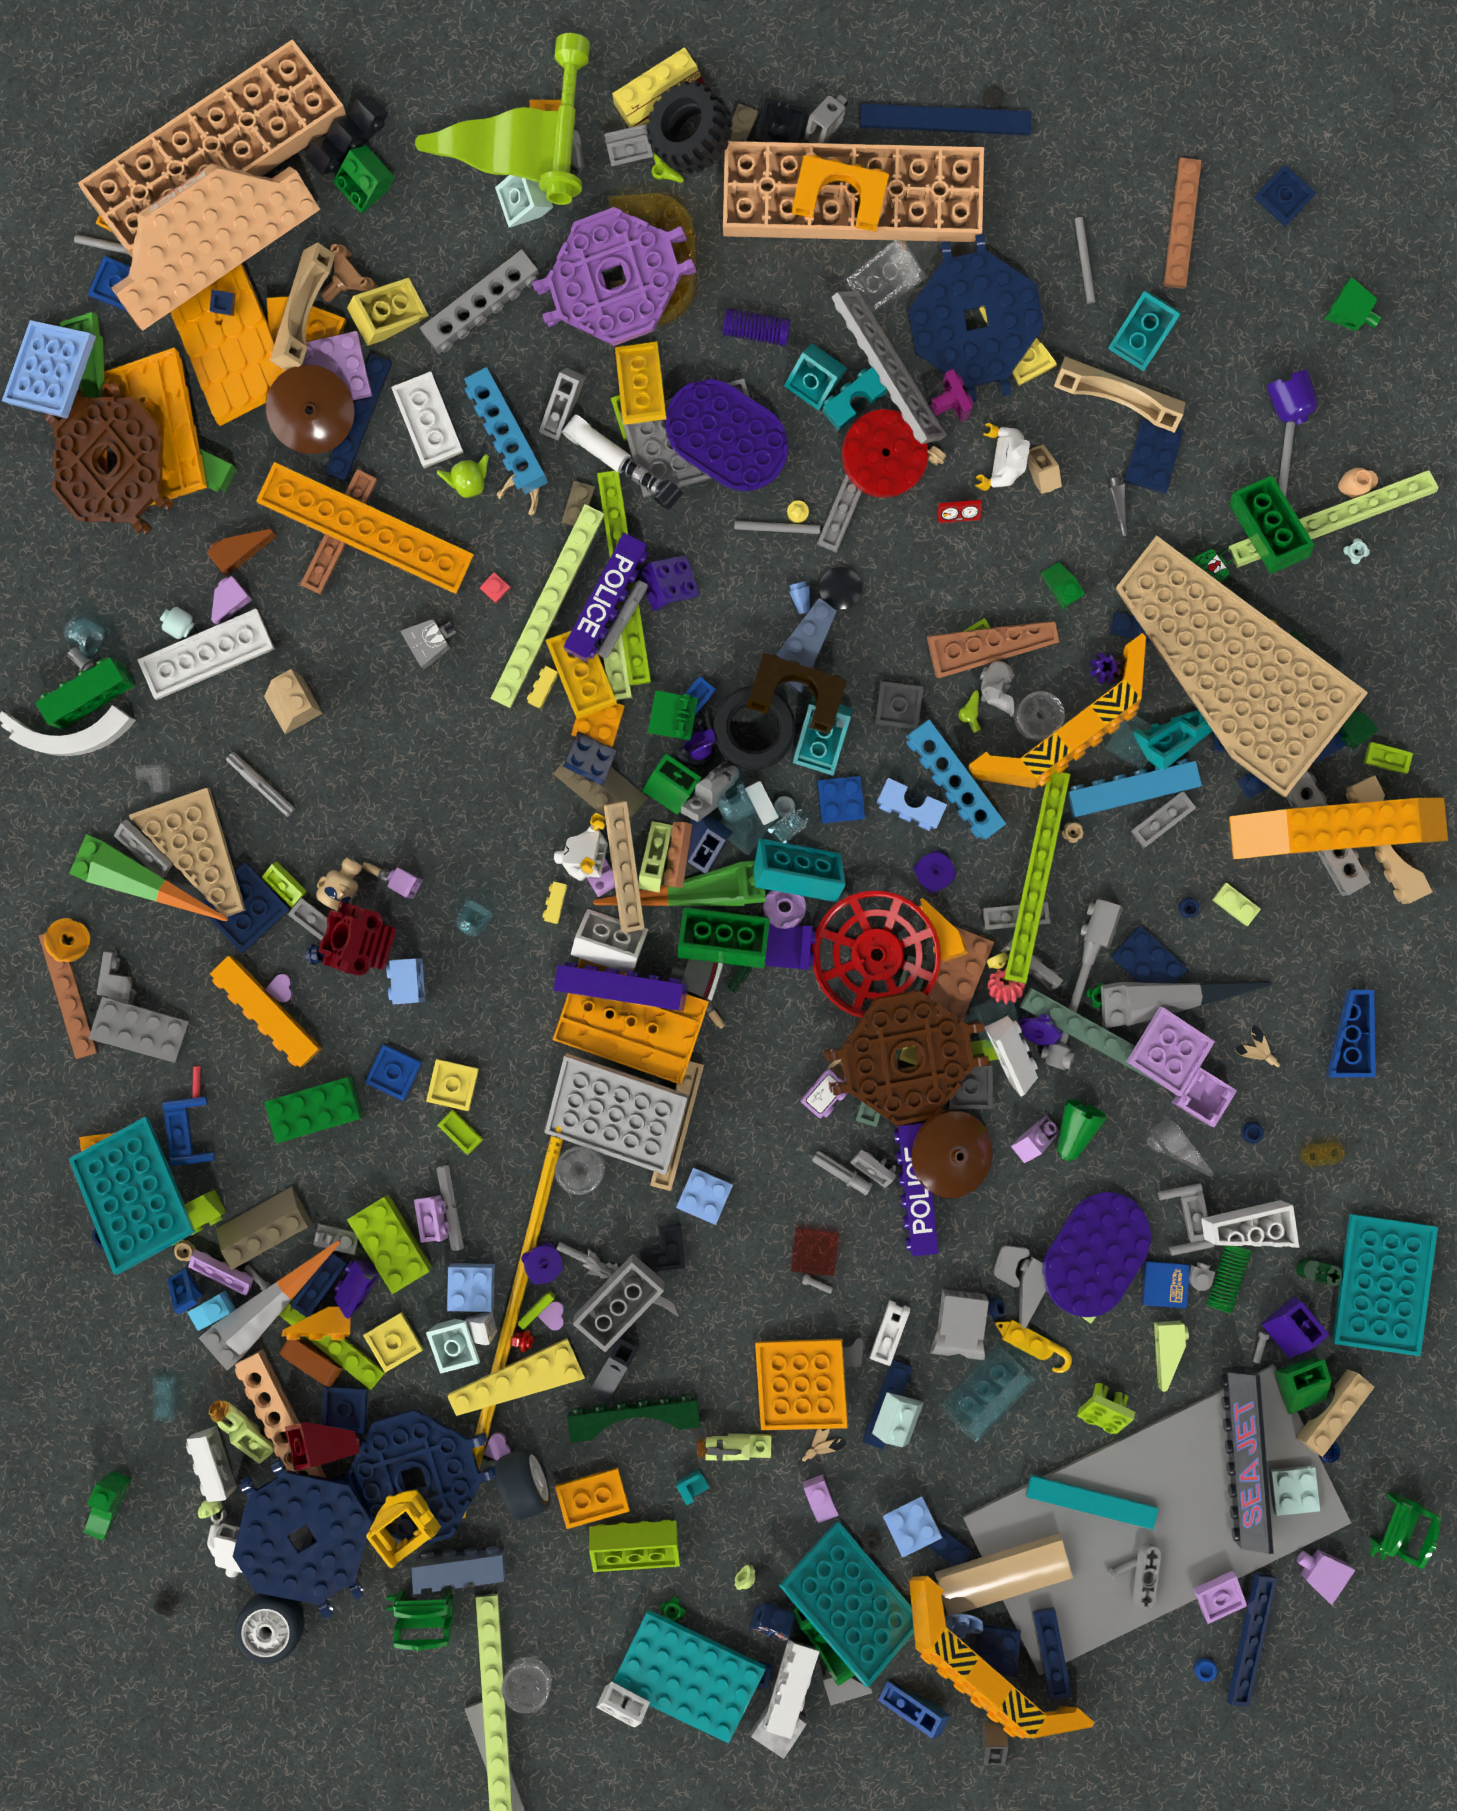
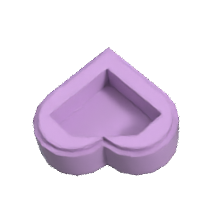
(280, 988)
(552, 1315)
(497, 1446)

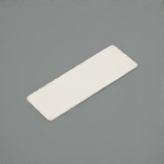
(761, 803)

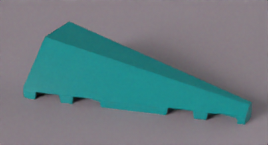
(1171, 740)

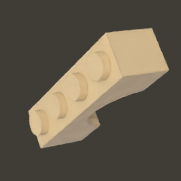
(1349, 1395)

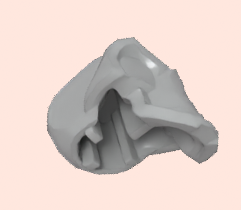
(995, 686)

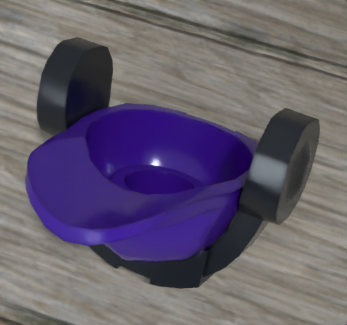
(699, 748)

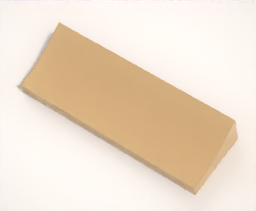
(1004, 1574)

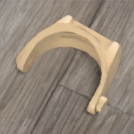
(534, 495)

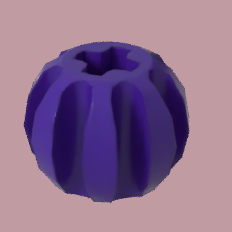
(1099, 665)

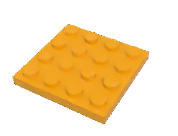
(801, 1384)

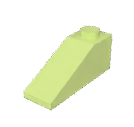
(655, 857)
(1170, 1345)

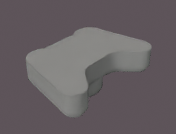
(1007, 1263)

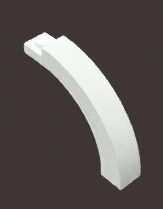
(95, 737)

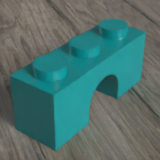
(838, 408)

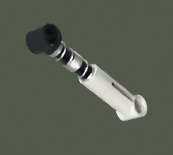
(582, 434)

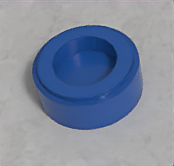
(1205, 1670)

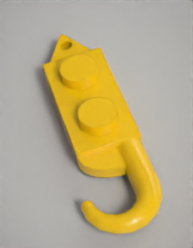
(1033, 1343)

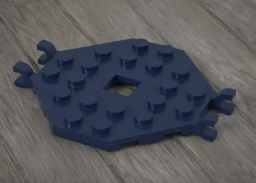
(969, 284)
(421, 1441)
(282, 1507)

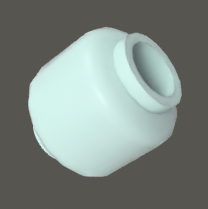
(177, 622)

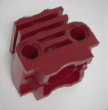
(356, 940)

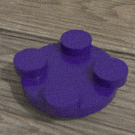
(934, 871)
(1040, 1030)
(542, 1263)

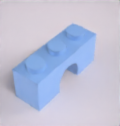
(927, 814)

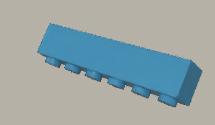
(1133, 789)

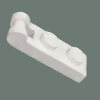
(889, 1333)

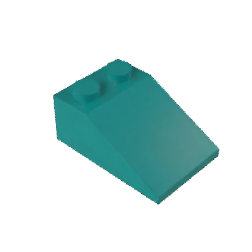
(1145, 330)
(822, 750)

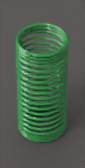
(1219, 1304)

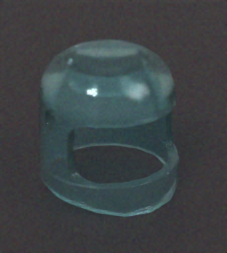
(79, 629)
(736, 808)
(477, 911)

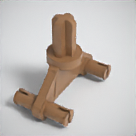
(345, 275)

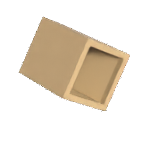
(291, 701)

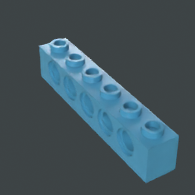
(483, 383)
(992, 820)

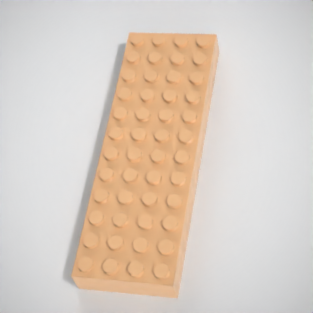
(240, 126)
(928, 193)

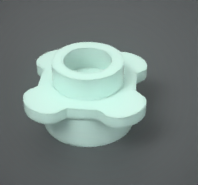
(1362, 549)

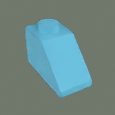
(211, 1310)

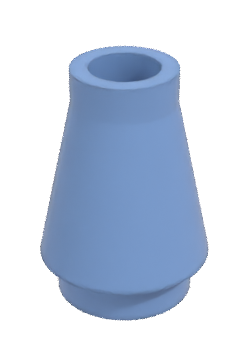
(801, 596)

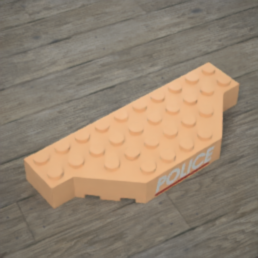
(205, 233)

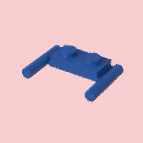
(179, 1132)

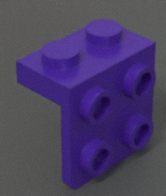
(668, 581)
(790, 947)

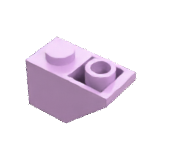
(1036, 1139)

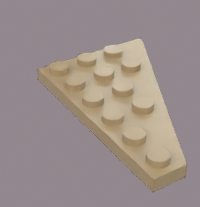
(194, 841)

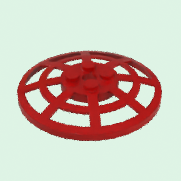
(868, 941)

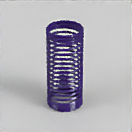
(780, 337)

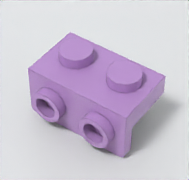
(431, 1218)

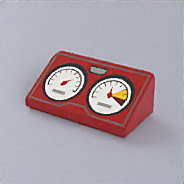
(959, 511)

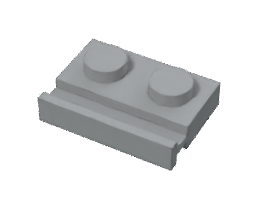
(628, 145)

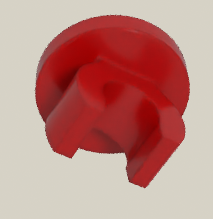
(522, 1339)

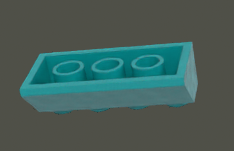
(798, 870)

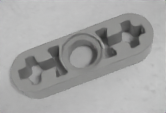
(1142, 1567)

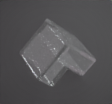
(157, 775)

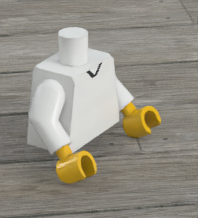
(1009, 457)
(585, 852)

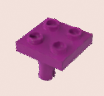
(953, 397)

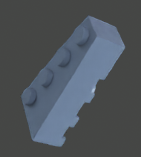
(808, 639)
(458, 1568)

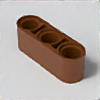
(311, 1361)

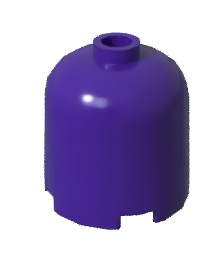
(1293, 398)

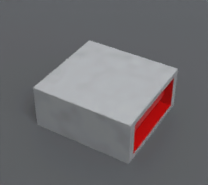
(774, 1742)

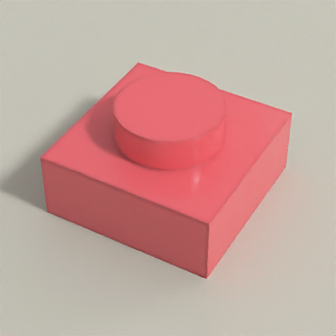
(495, 587)

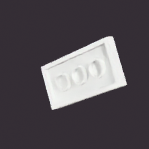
(427, 419)

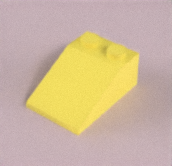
(386, 310)

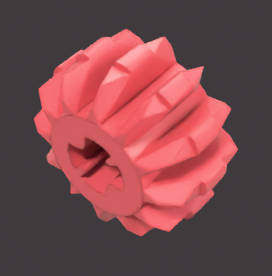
(1004, 989)

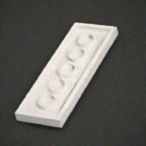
(206, 654)

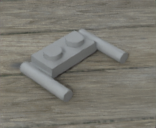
(1193, 1210)

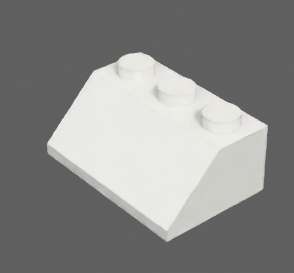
(603, 943)
(1013, 1054)
(211, 1464)

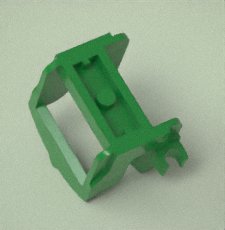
(1401, 1530)
(422, 1615)

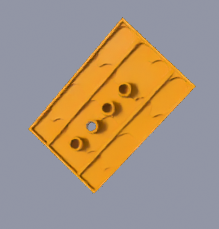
(229, 350)
(162, 390)
(635, 1034)

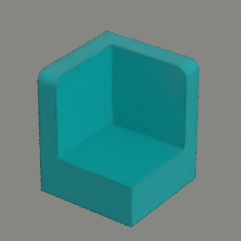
(692, 1485)

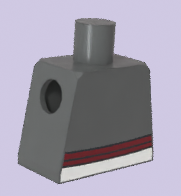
(701, 978)

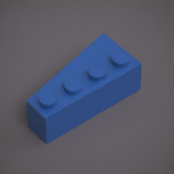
(1355, 1037)

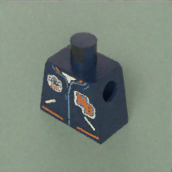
(773, 1622)

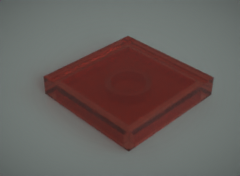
(814, 1251)

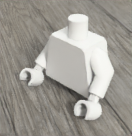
(222, 1543)

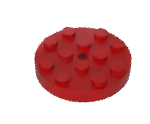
(872, 470)

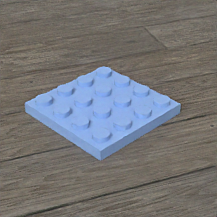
(48, 368)

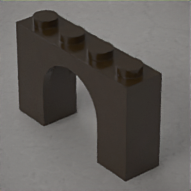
(825, 688)

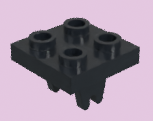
(780, 122)

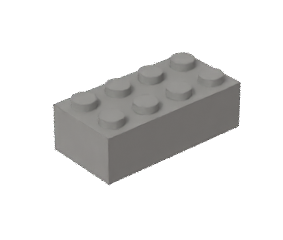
(618, 1303)

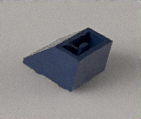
(707, 842)

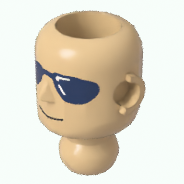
(339, 885)

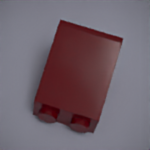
(319, 1444)

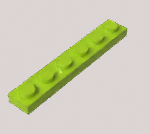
(342, 1352)

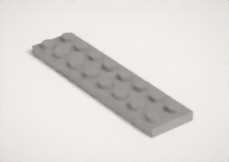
(888, 366)

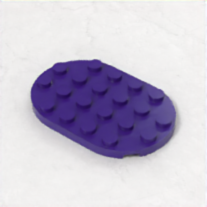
(726, 435)
(1096, 1254)

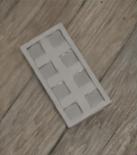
(138, 1029)

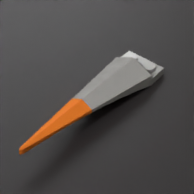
(241, 1329)

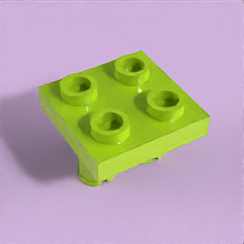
(1105, 1413)

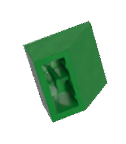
(363, 178)
(671, 784)
(1303, 1383)

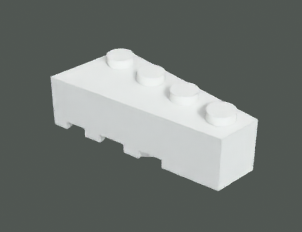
(1256, 1226)
(790, 1688)

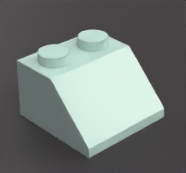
(522, 200)
(452, 1345)
(897, 1419)

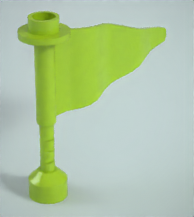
(524, 139)

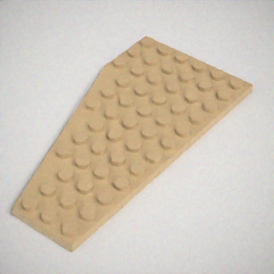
(1247, 676)

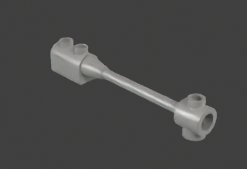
(1097, 934)

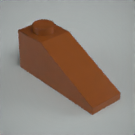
(236, 550)

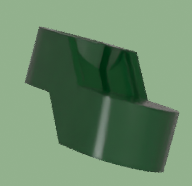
(1310, 1270)

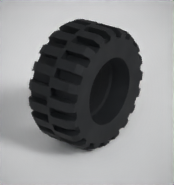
(673, 111)

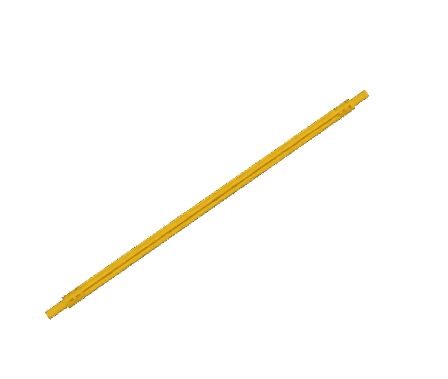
(520, 1280)

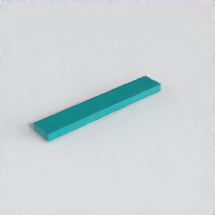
(1092, 1502)

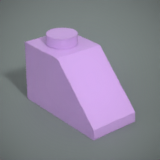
(228, 600)
(404, 882)
(820, 1498)

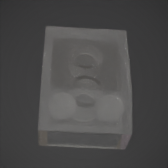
(887, 275)
(1171, 1141)

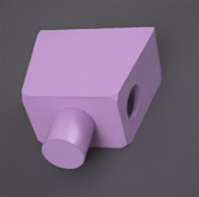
(1325, 1573)

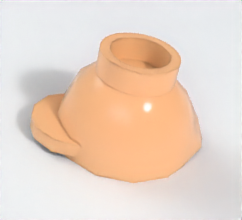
(1357, 482)

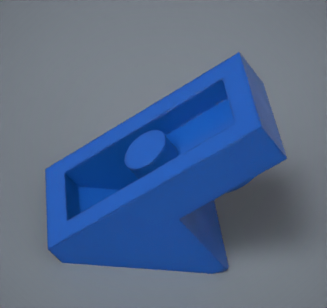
(183, 1291)

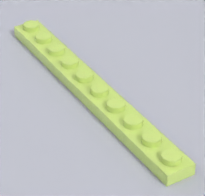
(1350, 512)
(547, 606)
(493, 1703)

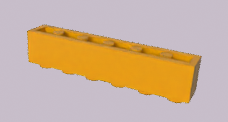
(266, 1011)

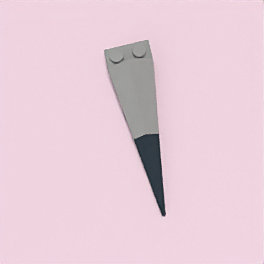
(1138, 1002)

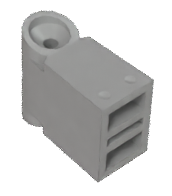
(961, 1324)

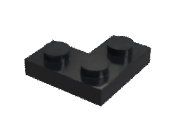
(670, 1254)

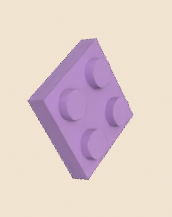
(1220, 1597)

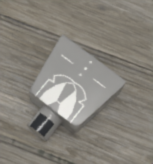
(826, 119)
(428, 641)

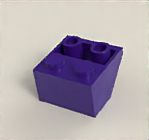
(1294, 1328)

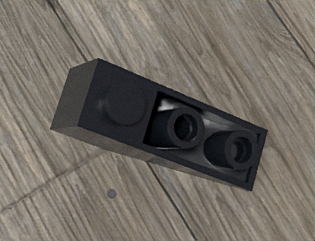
(615, 1367)

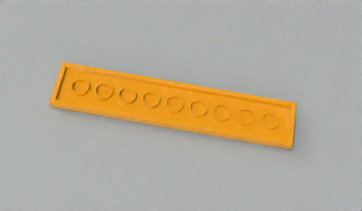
(364, 528)

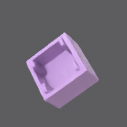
(1205, 1097)

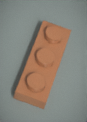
(677, 854)

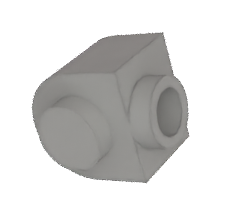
(1201, 1276)

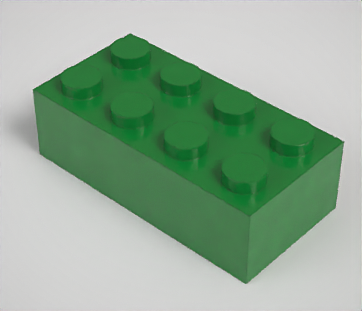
(1271, 524)
(85, 693)
(723, 937)
(314, 1109)

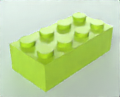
(390, 1244)

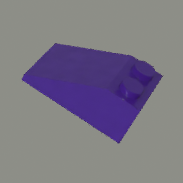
(356, 1286)

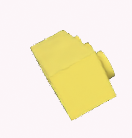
(542, 687)
(555, 902)

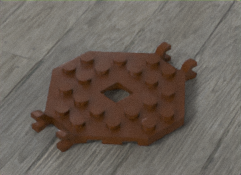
(131, 484)
(913, 1091)

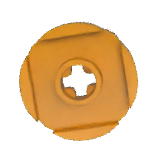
(63, 952)

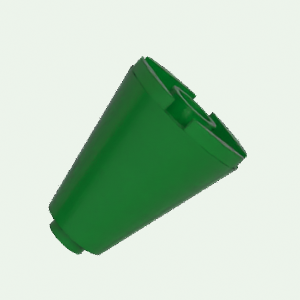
(1078, 1128)

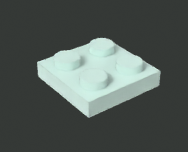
(1294, 1490)

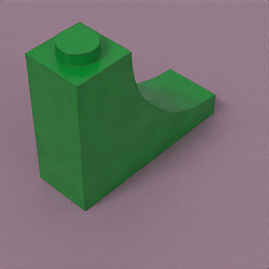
(105, 1503)

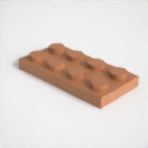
(961, 975)

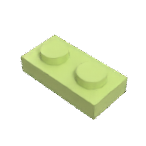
(1236, 904)

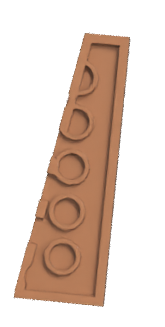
(975, 648)

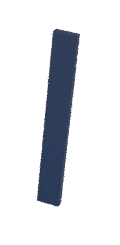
(945, 119)

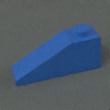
(915, 1709)

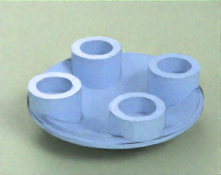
(963, 1624)

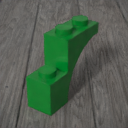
(835, 1665)

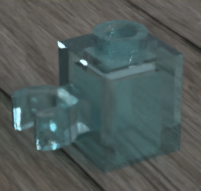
(788, 826)

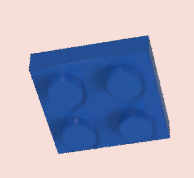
(841, 799)

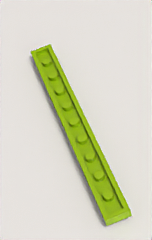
(615, 527)
(1037, 878)

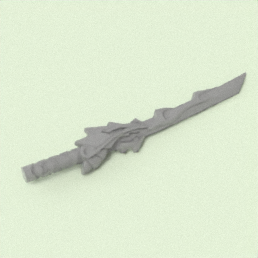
(605, 1270)

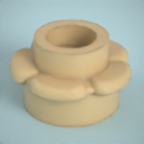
(936, 456)
(1072, 838)
(179, 1253)

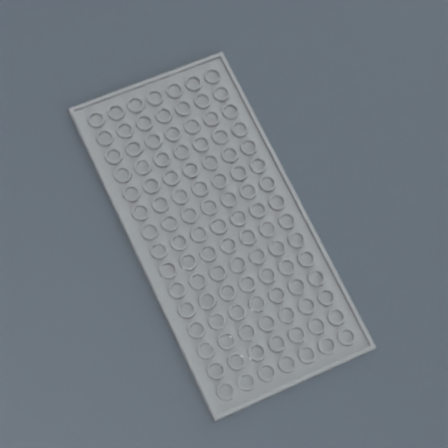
(1184, 1473)

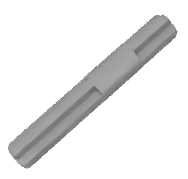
(622, 619)
(260, 784)
(451, 1212)

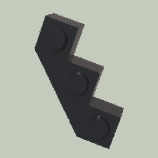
(346, 134)

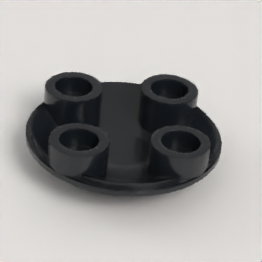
(840, 588)

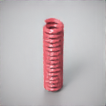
(196, 1081)

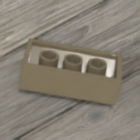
(613, 790)
(262, 1228)

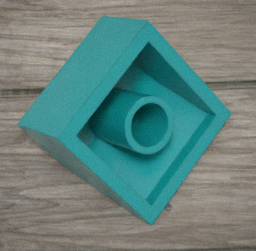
(815, 376)

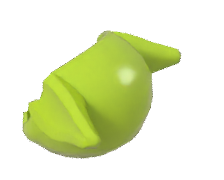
(467, 477)

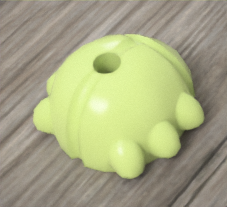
(209, 1508)
(745, 1577)

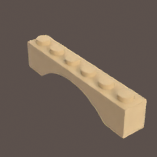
(291, 338)
(1153, 405)
(1407, 881)

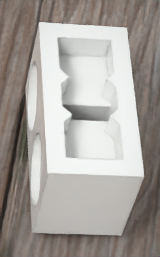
(623, 1704)

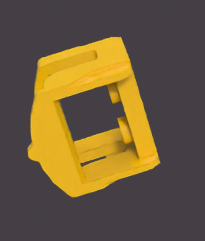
(418, 1510)

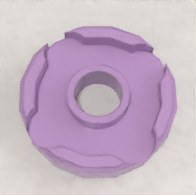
(784, 919)

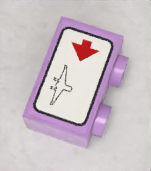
(819, 1098)

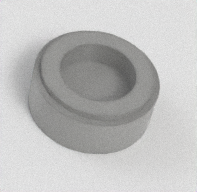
(784, 805)

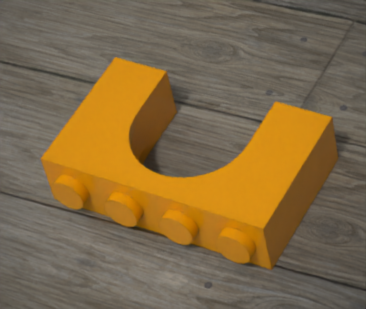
(819, 172)

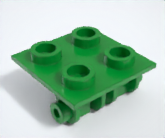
(673, 715)

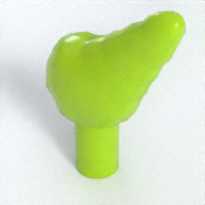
(663, 171)
(970, 712)

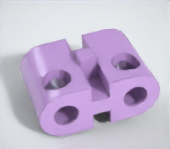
(605, 882)

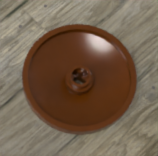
(316, 388)
(951, 1154)

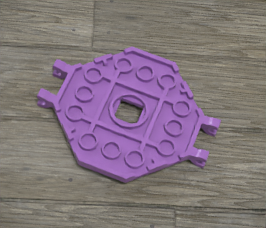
(601, 244)

